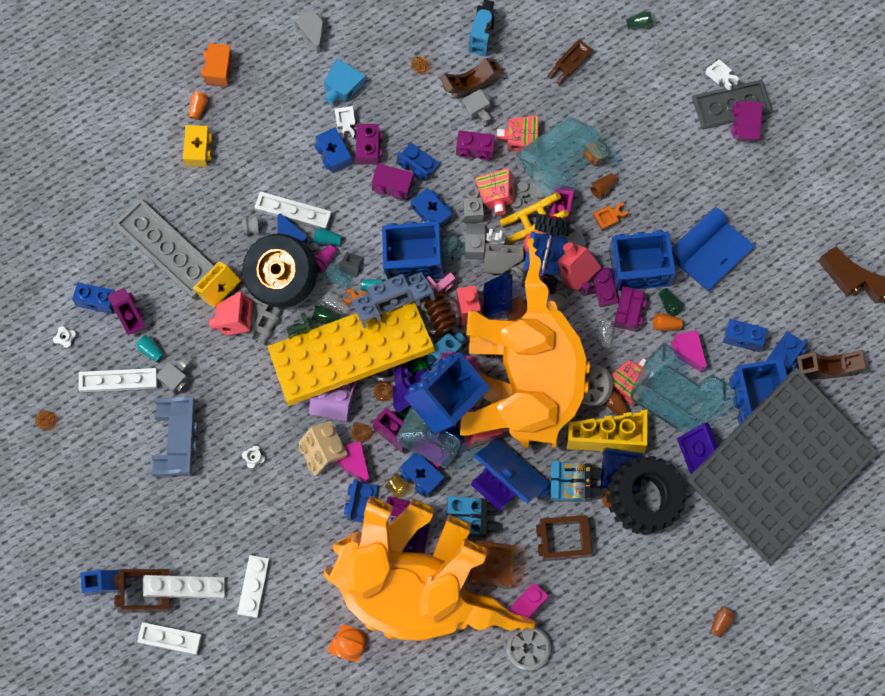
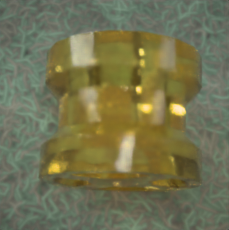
(397, 485)

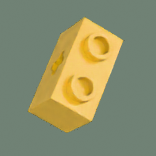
(193, 136)
(216, 284)

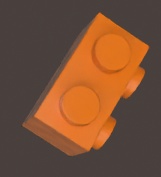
(217, 64)

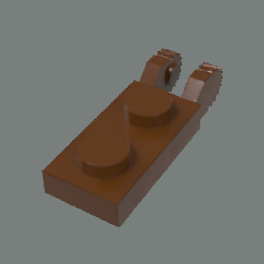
(570, 61)

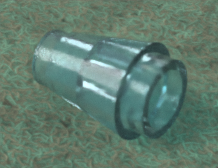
(336, 275)

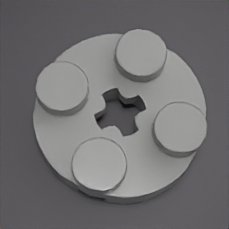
(522, 190)

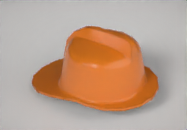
(348, 643)

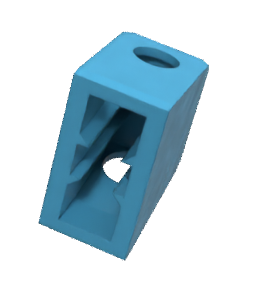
(342, 82)
(448, 342)

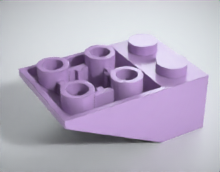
(334, 403)

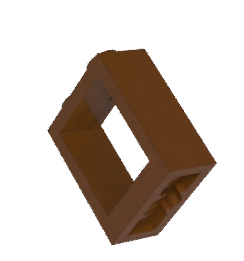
(585, 551)
(119, 599)

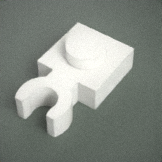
(721, 73)
(345, 119)
(495, 238)

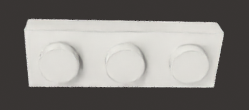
(253, 586)
(169, 638)

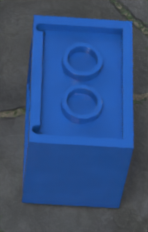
(413, 249)
(642, 260)
(754, 383)
(446, 392)

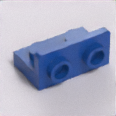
(417, 161)
(788, 349)
(359, 495)

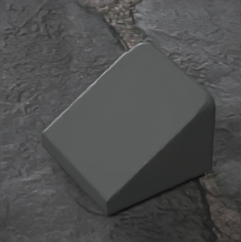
(351, 264)

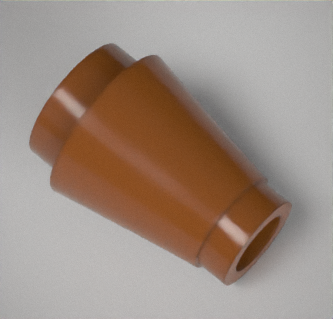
(603, 185)
(616, 404)
(722, 621)

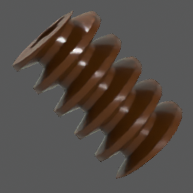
(440, 317)

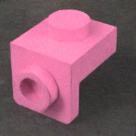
(444, 284)

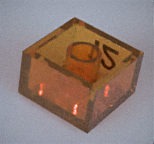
(497, 566)

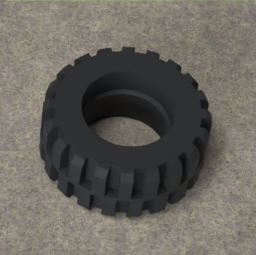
(668, 485)

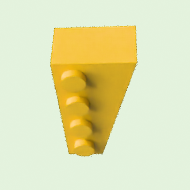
(617, 432)

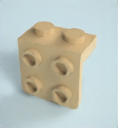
(321, 446)

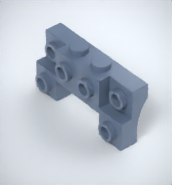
(391, 295)
(180, 436)

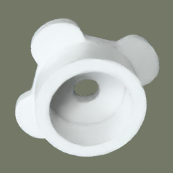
(58, 339)
(254, 451)

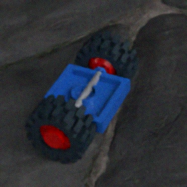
(548, 247)

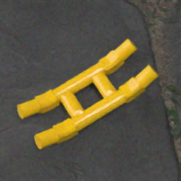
(522, 214)

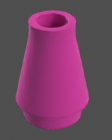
(325, 257)

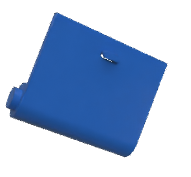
(708, 246)
(513, 471)

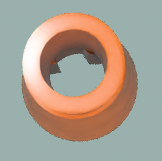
(197, 105)
(665, 322)

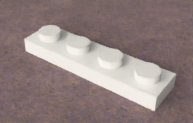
(293, 210)
(117, 380)
(183, 586)

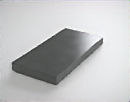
(716, 106)

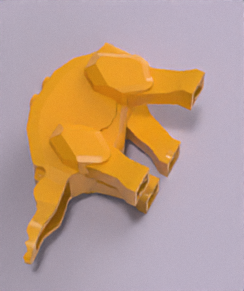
(542, 364)
(414, 592)

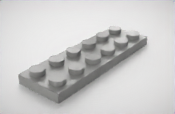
(163, 246)

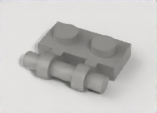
(259, 311)

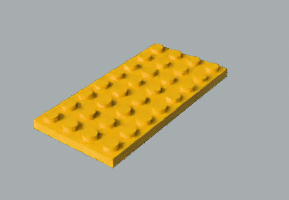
(348, 352)

